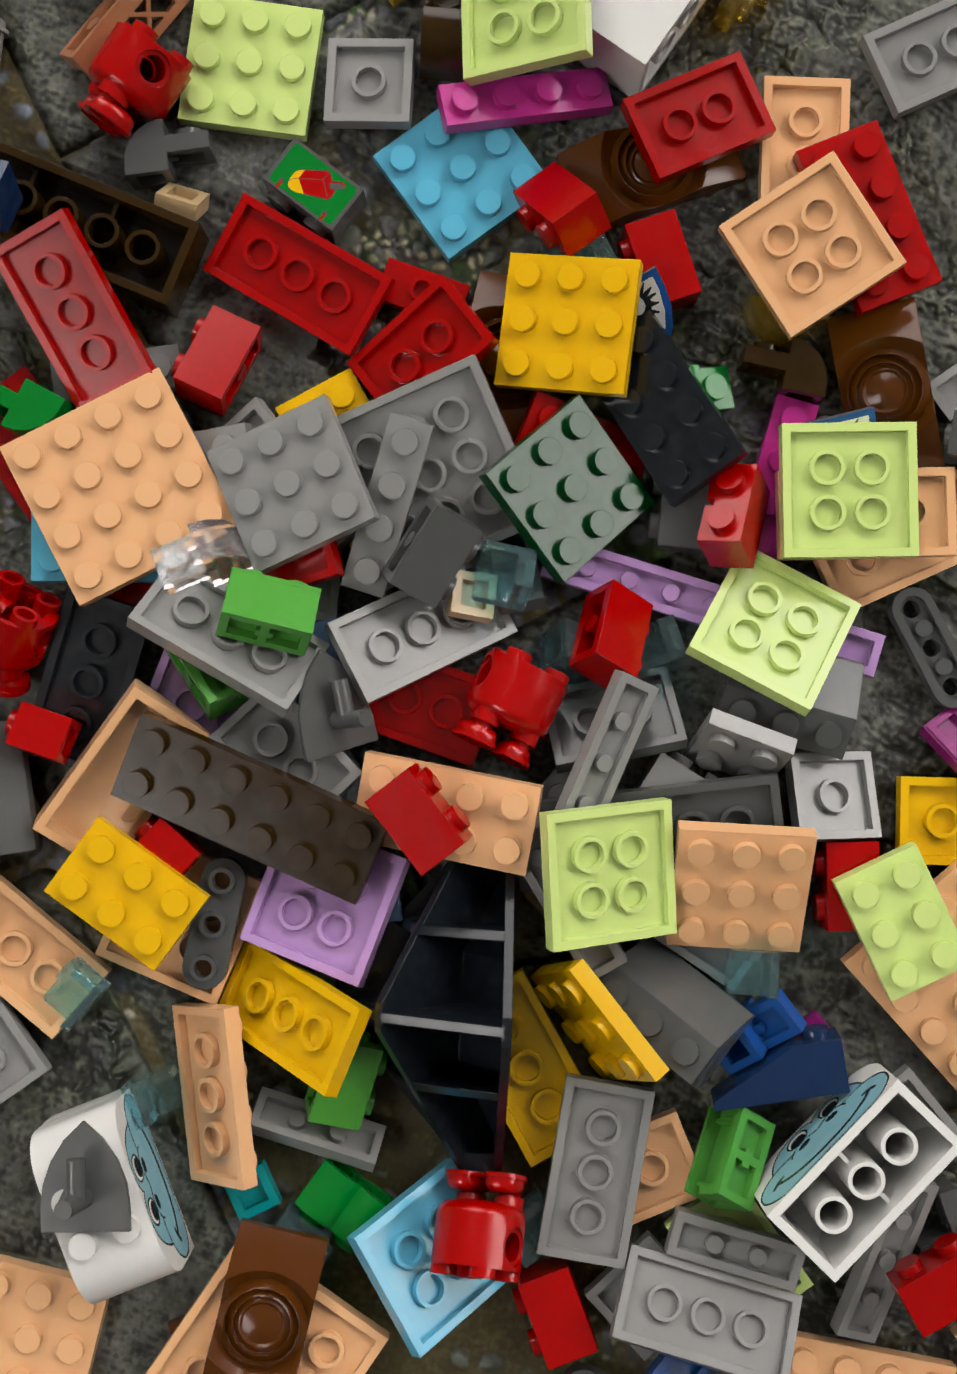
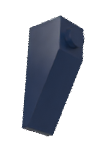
(793, 1070)

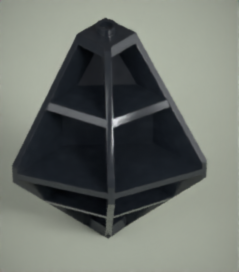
(446, 1008)

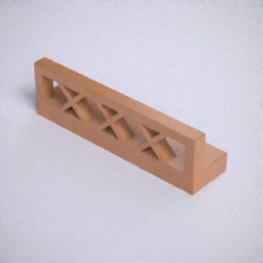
(96, 29)

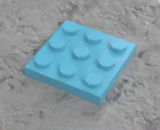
(457, 181)
(397, 1259)

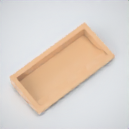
(89, 782)

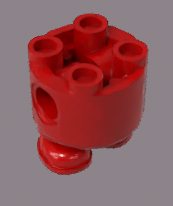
(121, 89)
(26, 630)
(514, 699)
(479, 1235)

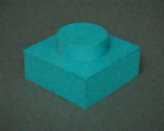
(256, 1199)

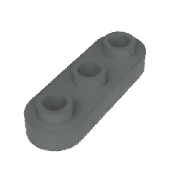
(915, 631)
(226, 906)

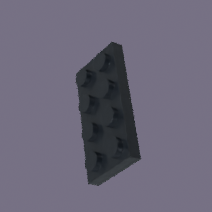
(672, 417)
(90, 664)

